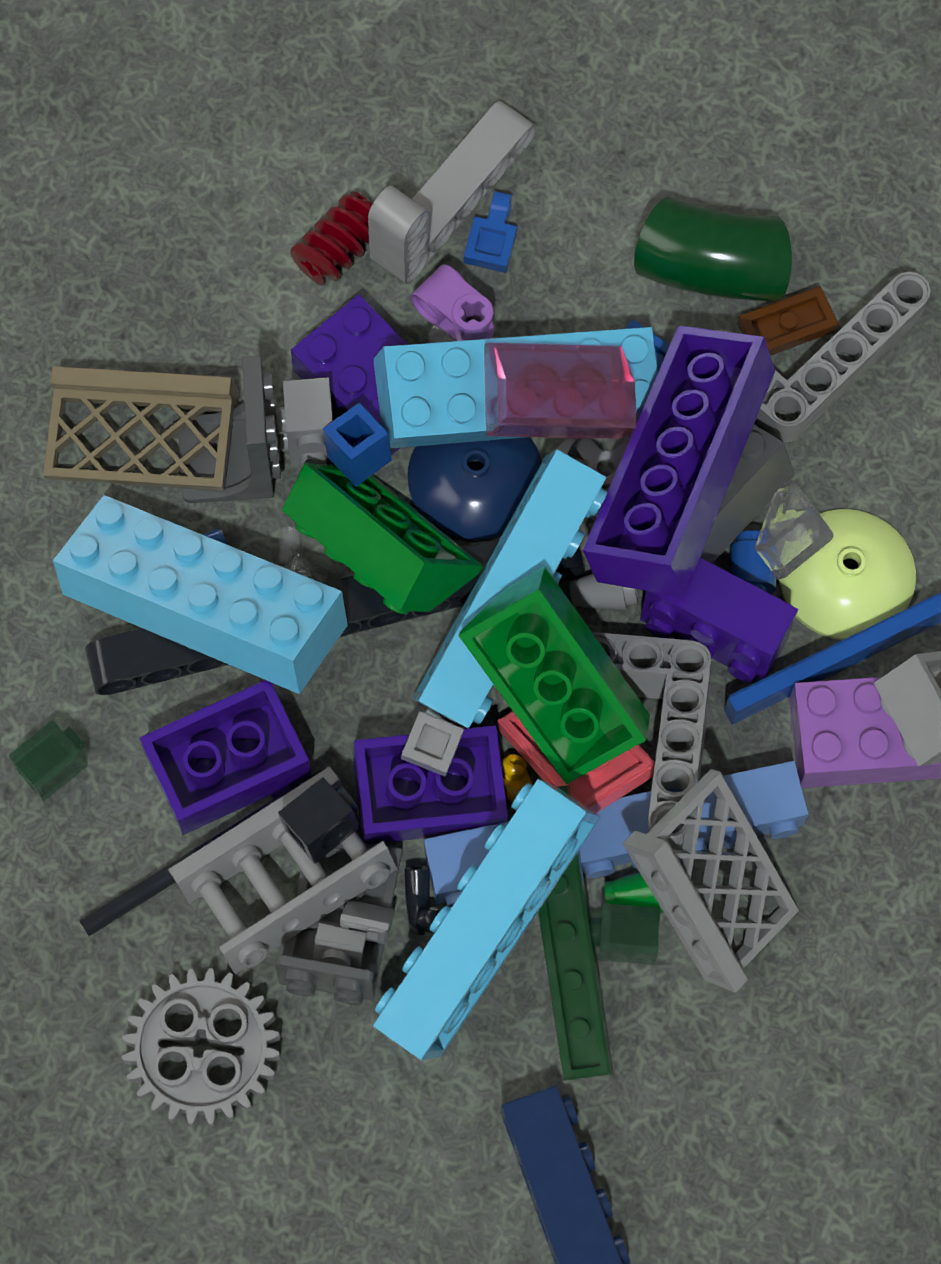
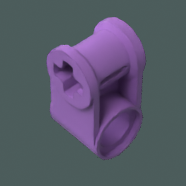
(451, 303)

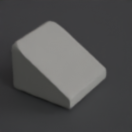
(369, 919)

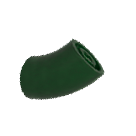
(715, 252)

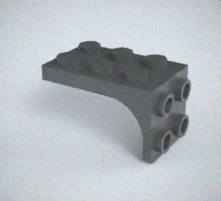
(253, 443)
(347, 984)

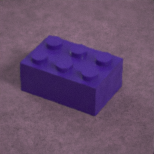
(345, 353)
(728, 616)
(225, 756)
(414, 803)

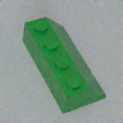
(379, 538)
(556, 676)

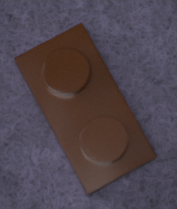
(791, 321)

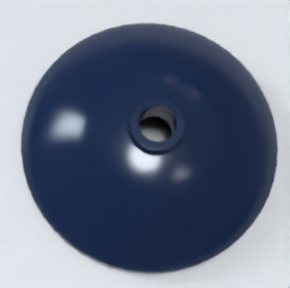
(466, 501)

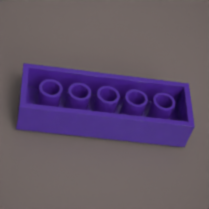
(680, 461)

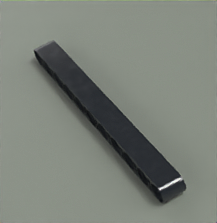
(146, 658)

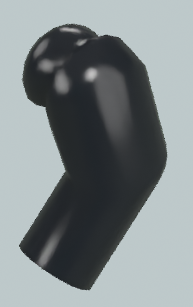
(417, 899)

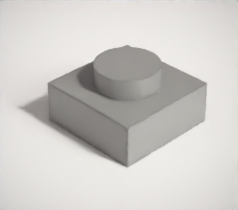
(432, 743)
(339, 946)

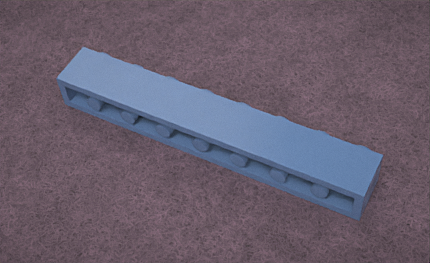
(767, 796)

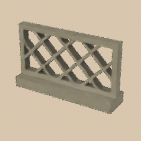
(146, 390)

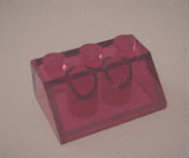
(558, 391)

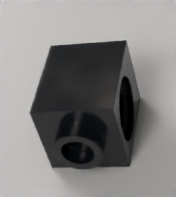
(320, 819)

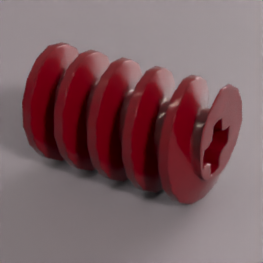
(334, 239)

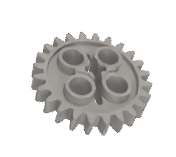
(194, 1091)

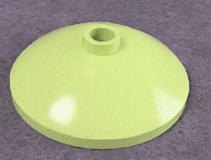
(845, 600)

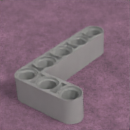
(410, 231)
(834, 373)
(678, 729)

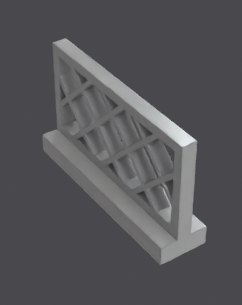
(680, 898)

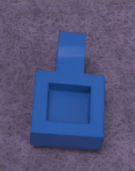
(492, 239)

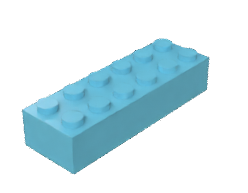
(439, 388)
(537, 536)
(201, 593)
(485, 920)

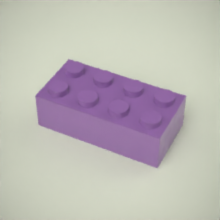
(848, 736)

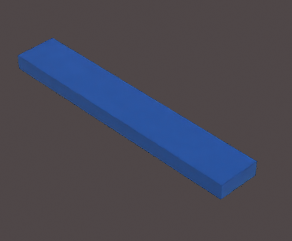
(834, 658)

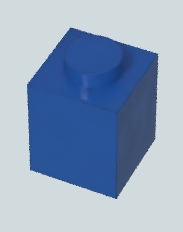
(357, 444)

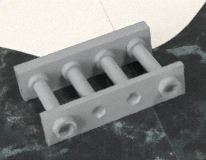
(241, 852)

